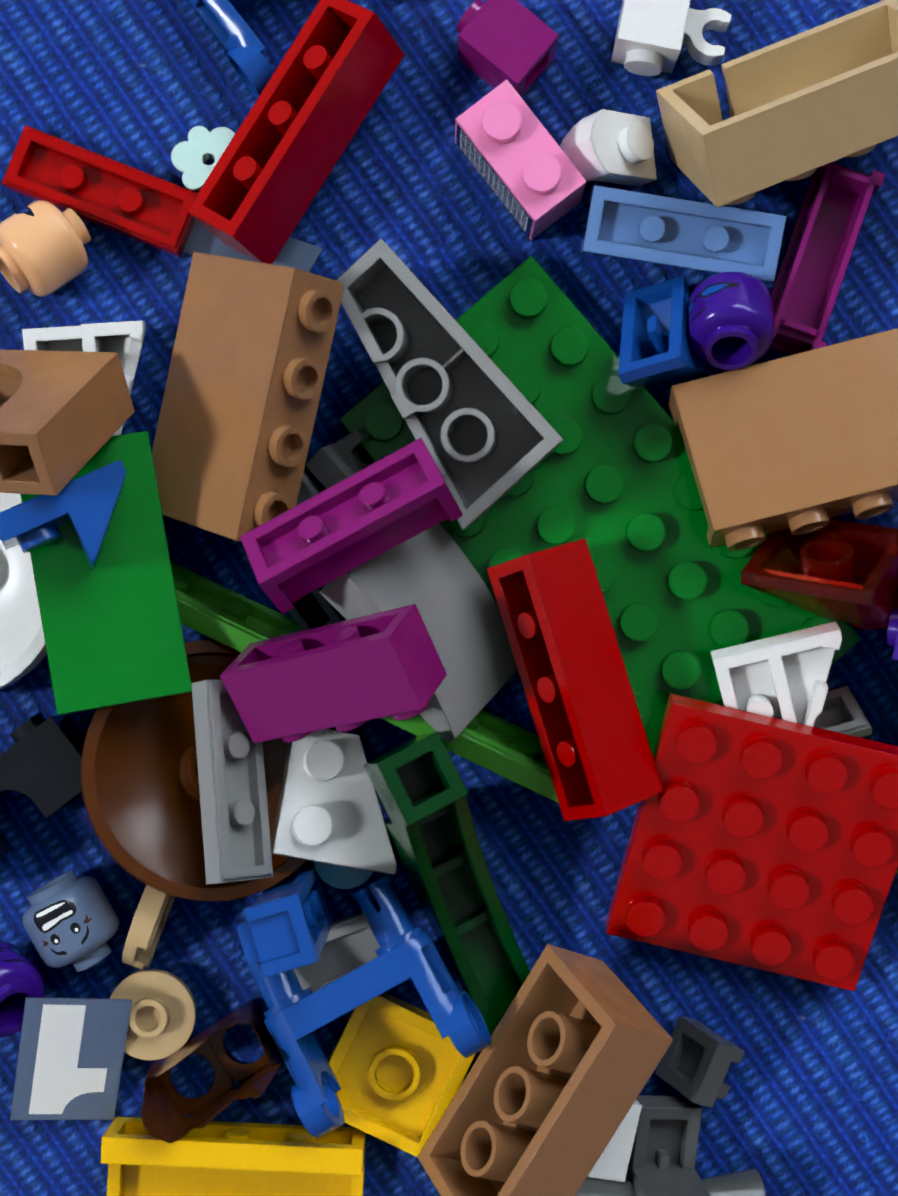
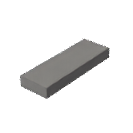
(230, 789)

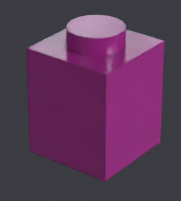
(504, 43)

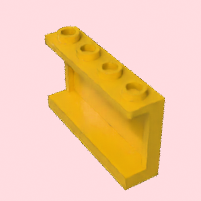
(233, 1161)

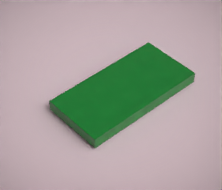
(117, 626)

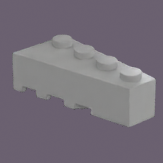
(445, 384)

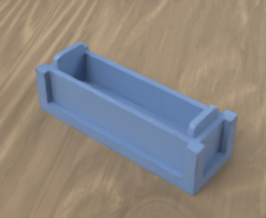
(683, 233)

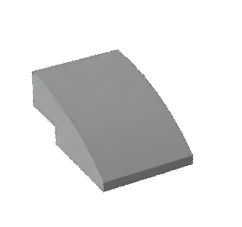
(455, 610)

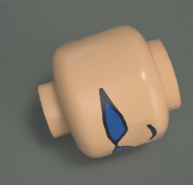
(42, 248)

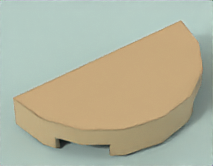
(147, 928)

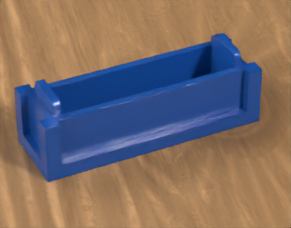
(287, 923)

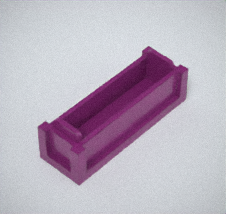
(818, 255)
(349, 524)

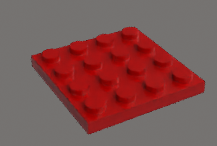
(761, 844)

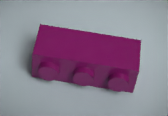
(335, 676)

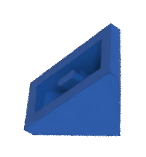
(656, 336)

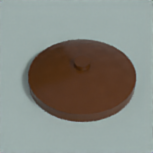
(145, 788)

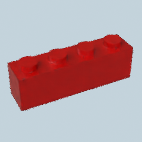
(297, 129)
(575, 681)

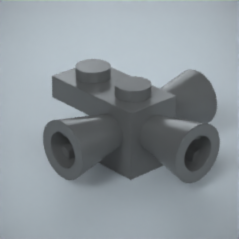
(666, 1157)

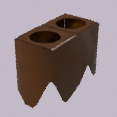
(165, 1108)

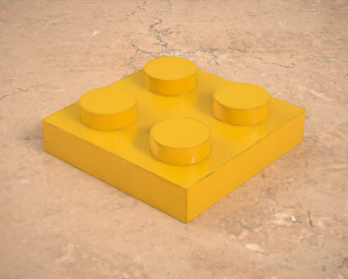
(396, 1072)

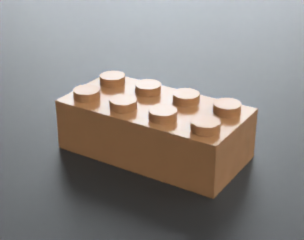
(547, 1085)

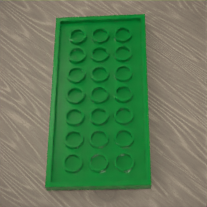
(616, 483)

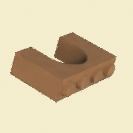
(56, 415)

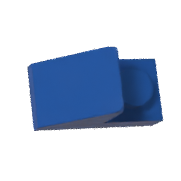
(83, 502)

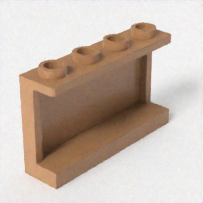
(242, 392)
(794, 440)

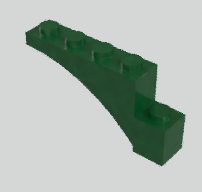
(447, 870)

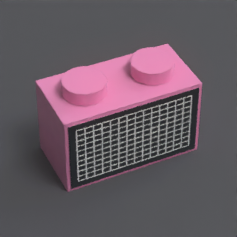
(519, 159)

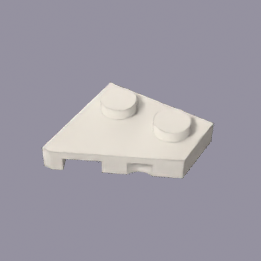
(779, 673)
(330, 806)

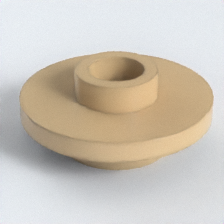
(160, 1013)

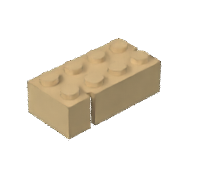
(788, 106)

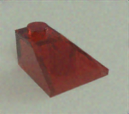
(835, 572)

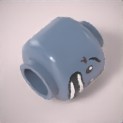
(70, 921)

